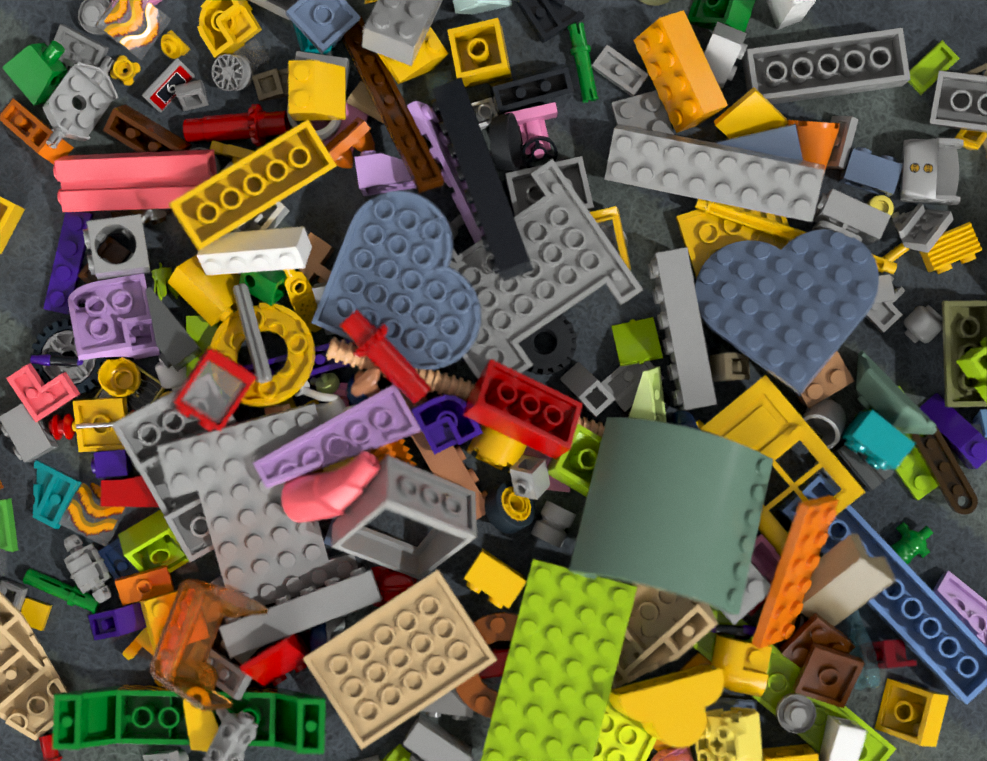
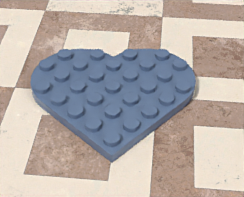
(401, 276)
(788, 303)

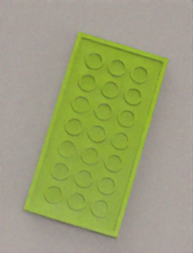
(559, 667)

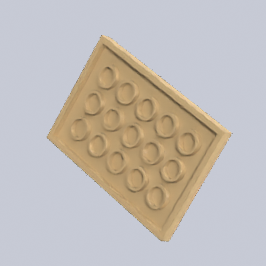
(399, 659)

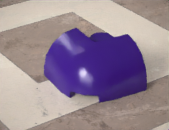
(444, 422)

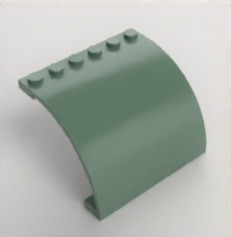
(673, 511)

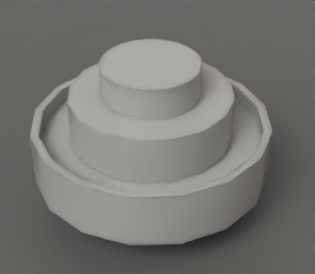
(90, 13)
(795, 713)

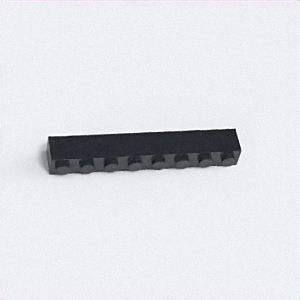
(482, 180)

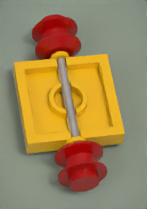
(92, 423)

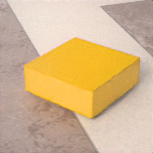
(36, 613)

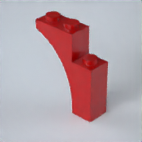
(126, 493)

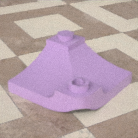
(113, 319)

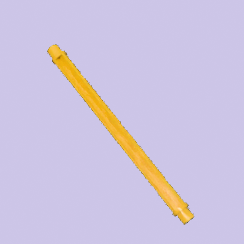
(771, 227)

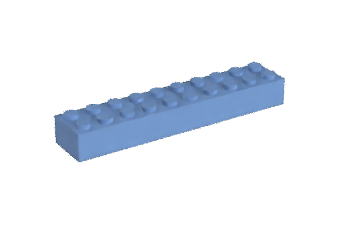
(908, 603)

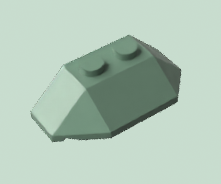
(886, 399)

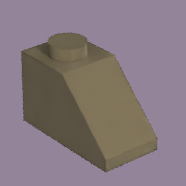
(729, 367)

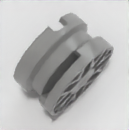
(233, 72)

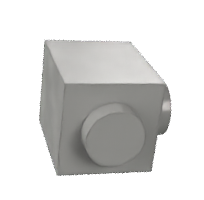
(530, 477)

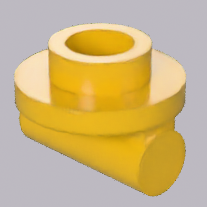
(173, 45)

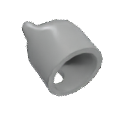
(828, 420)

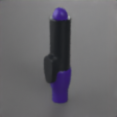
(55, 359)
(738, 631)

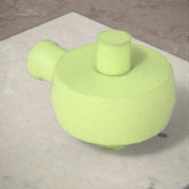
(326, 383)

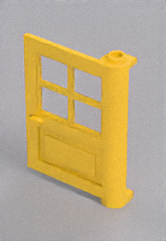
(771, 426)

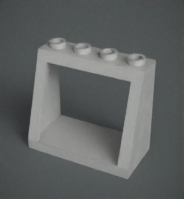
(418, 496)

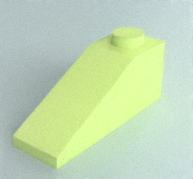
(649, 397)

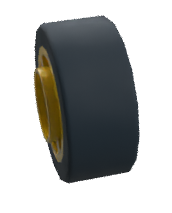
(508, 511)

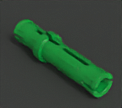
(580, 51)
(61, 590)

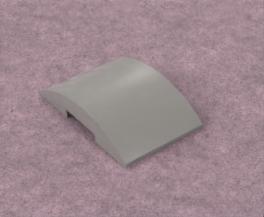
(140, 435)

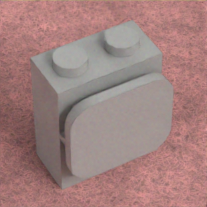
(849, 216)
(435, 743)

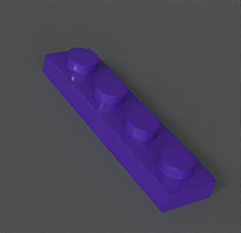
(67, 262)

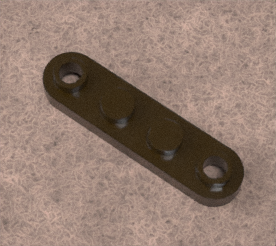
(946, 471)

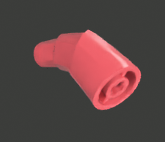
(328, 493)

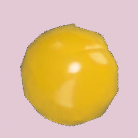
(119, 377)

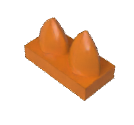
(355, 135)

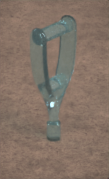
(865, 650)

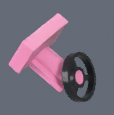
(535, 133)

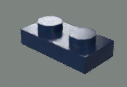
(116, 561)

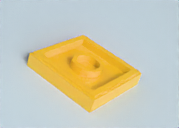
(750, 115)

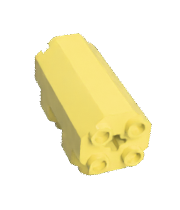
(730, 736)

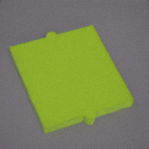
(637, 342)

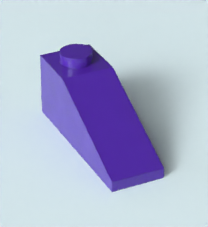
(957, 432)

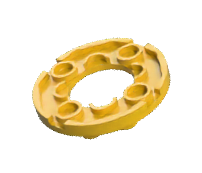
(300, 347)

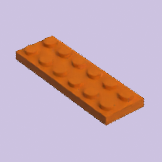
(795, 570)

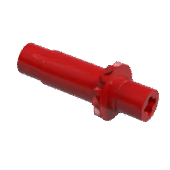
(251, 125)
(383, 354)

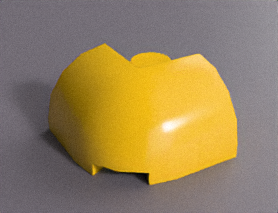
(226, 25)
(742, 665)

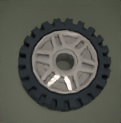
(60, 338)

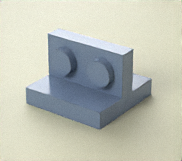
(323, 20)

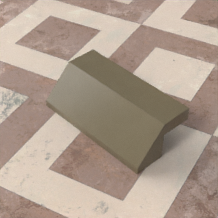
(845, 581)

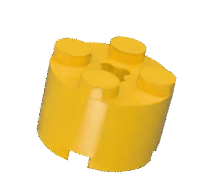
(496, 448)

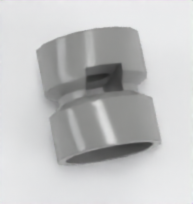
(553, 524)

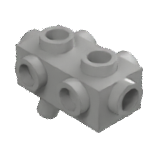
(232, 736)

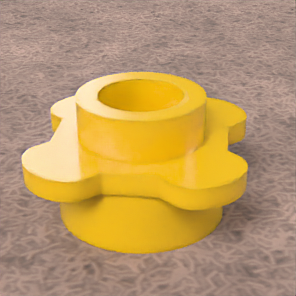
(121, 64)

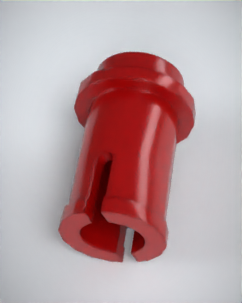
(48, 752)

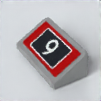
(163, 90)

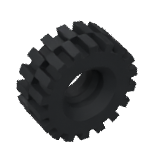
(560, 355)

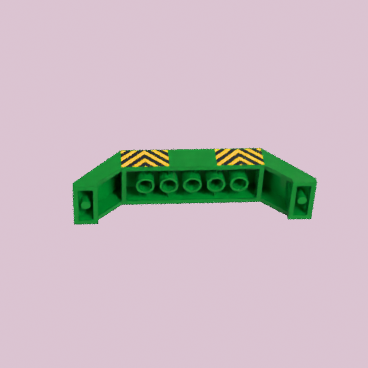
(158, 717)

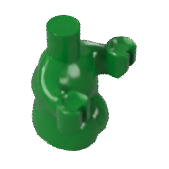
(911, 543)

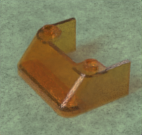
(188, 639)

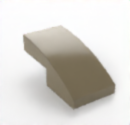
(272, 84)

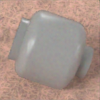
(923, 324)

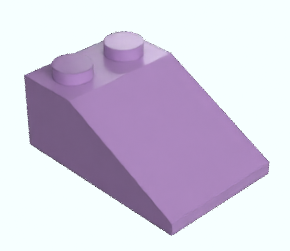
(381, 173)

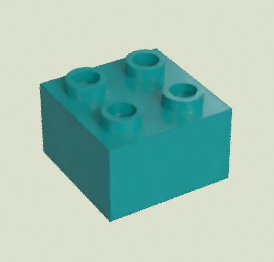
(877, 440)

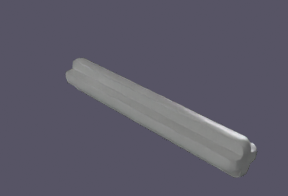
(252, 333)

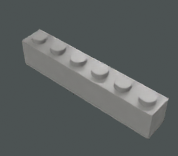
(301, 612)

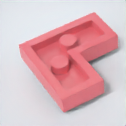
(39, 397)

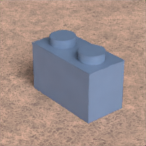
(871, 172)

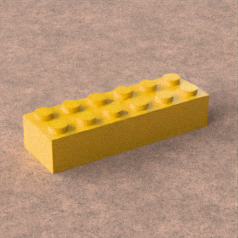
(252, 185)

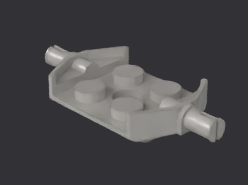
(94, 91)

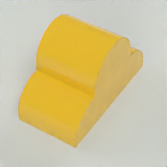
(672, 704)

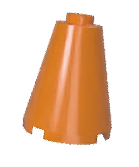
(816, 140)

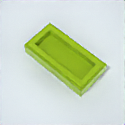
(928, 68)

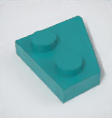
(52, 493)

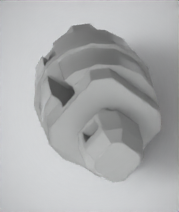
(87, 568)

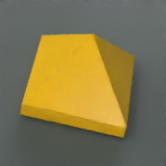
(972, 139)

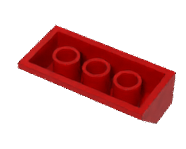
(523, 409)

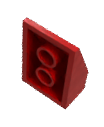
(277, 660)

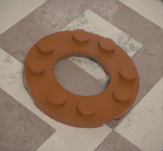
(474, 691)

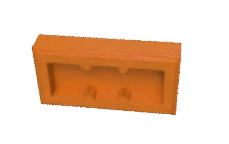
(144, 585)

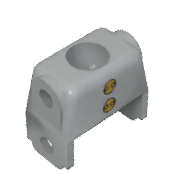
(930, 171)

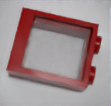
(213, 392)

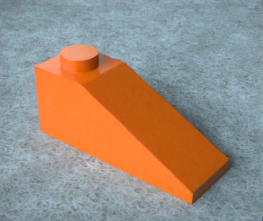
(33, 131)

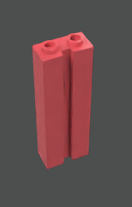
(130, 179)

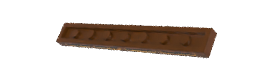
(393, 111)

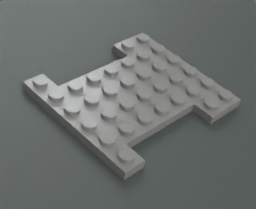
(568, 262)
(251, 534)

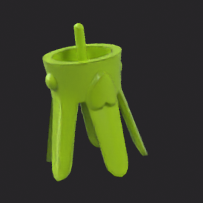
(161, 278)

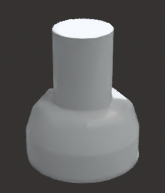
(455, 225)

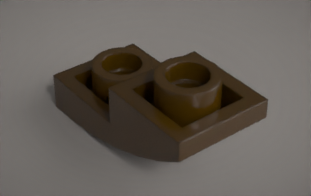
(154, 215)

